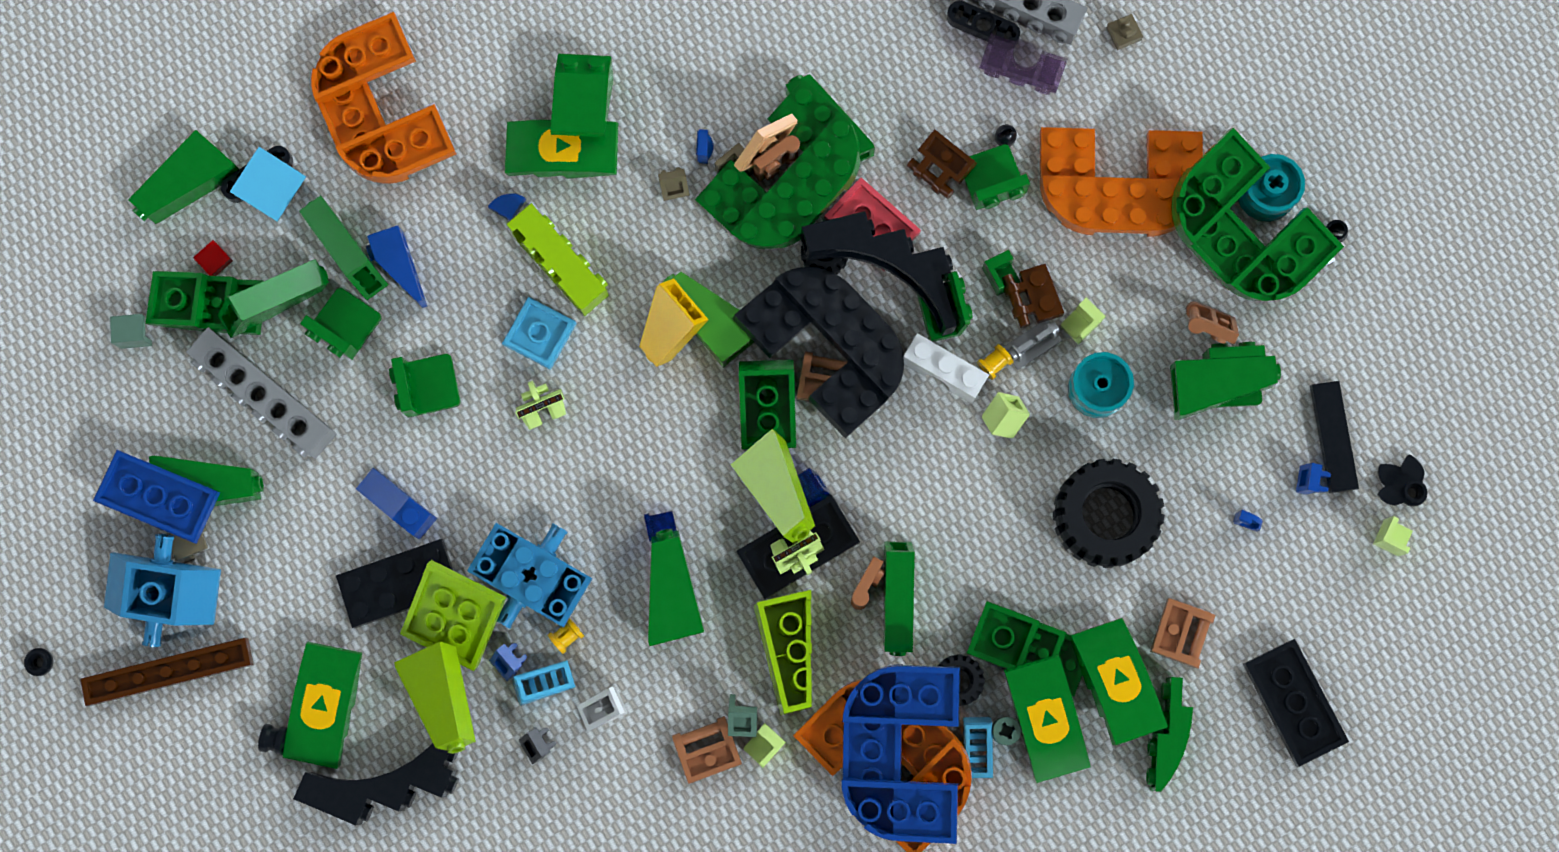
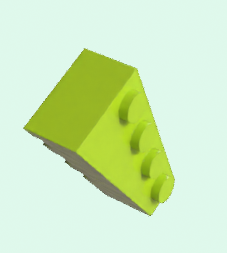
(557, 259)
(788, 648)

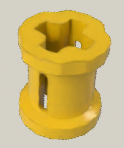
(995, 361)
(566, 635)

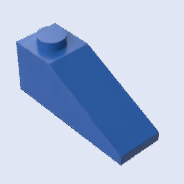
(394, 257)
(396, 504)

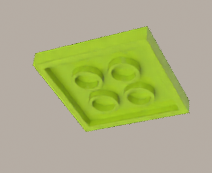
(453, 612)

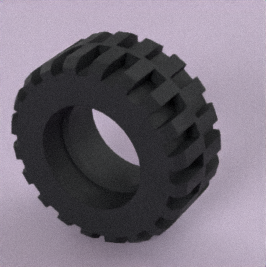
(1139, 493)

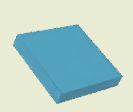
(268, 184)
(539, 333)

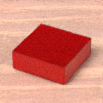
(212, 259)

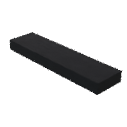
(1334, 436)

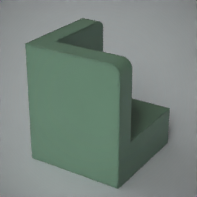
(129, 331)
(741, 719)

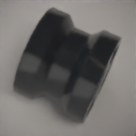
(272, 739)

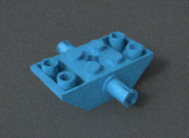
(507, 560)
(183, 597)

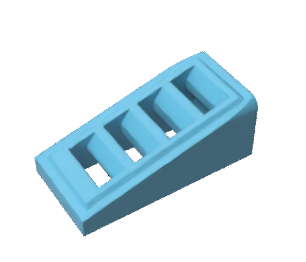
(540, 673)
(979, 723)

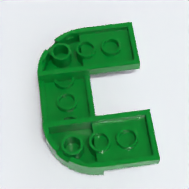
(806, 188)
(1227, 245)

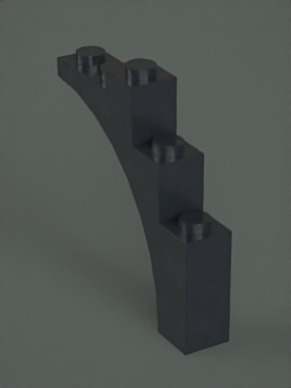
(923, 272)
(353, 798)

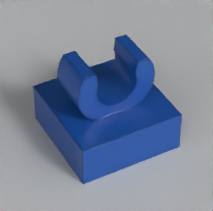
(1309, 479)
(506, 662)

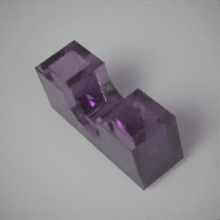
(1000, 60)

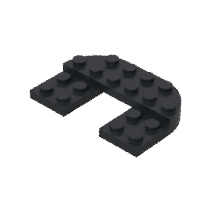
(848, 323)

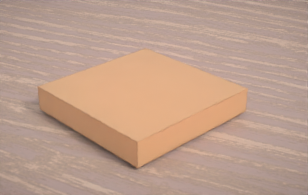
(764, 140)

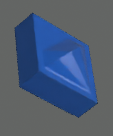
(704, 146)

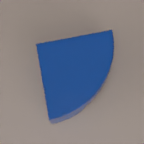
(507, 205)
(1248, 520)

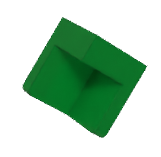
(998, 267)

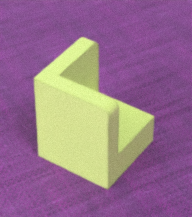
(1082, 321)
(1005, 415)
(1393, 537)
(764, 745)

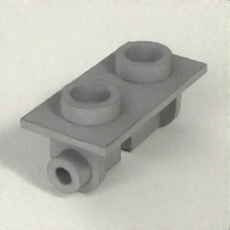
(1033, 343)

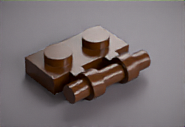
(945, 156)
(1040, 293)

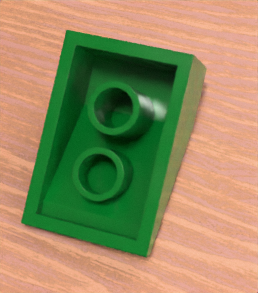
(581, 95)
(767, 400)

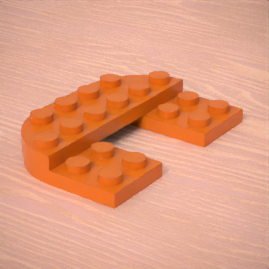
(352, 114)
(1110, 203)
(927, 751)

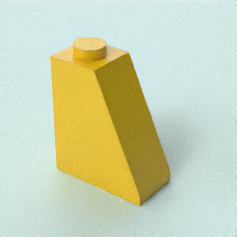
(670, 323)

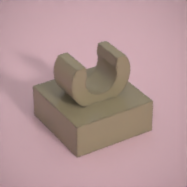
(1124, 32)
(673, 184)

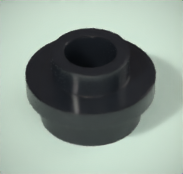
(31, 659)

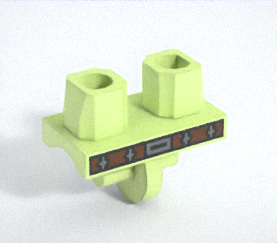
(529, 410)
(798, 555)

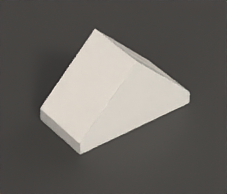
(602, 708)

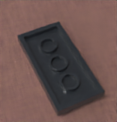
(835, 537)
(388, 584)
(1295, 703)

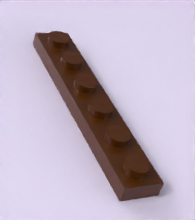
(166, 672)

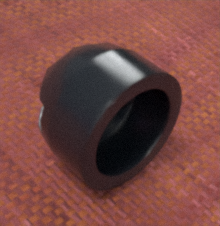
(1008, 139)
(1338, 227)

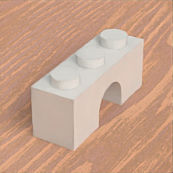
(955, 372)

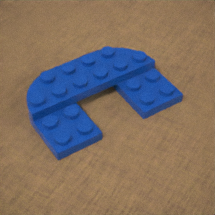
(873, 752)

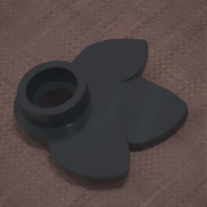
(1399, 480)

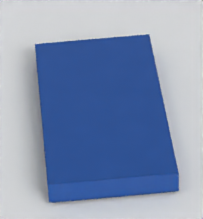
(156, 496)

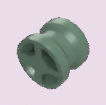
(1002, 729)

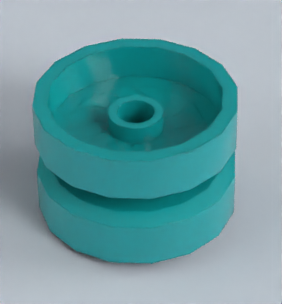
(1275, 190)
(1112, 373)

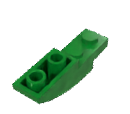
(1169, 747)

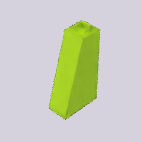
(775, 485)
(439, 695)

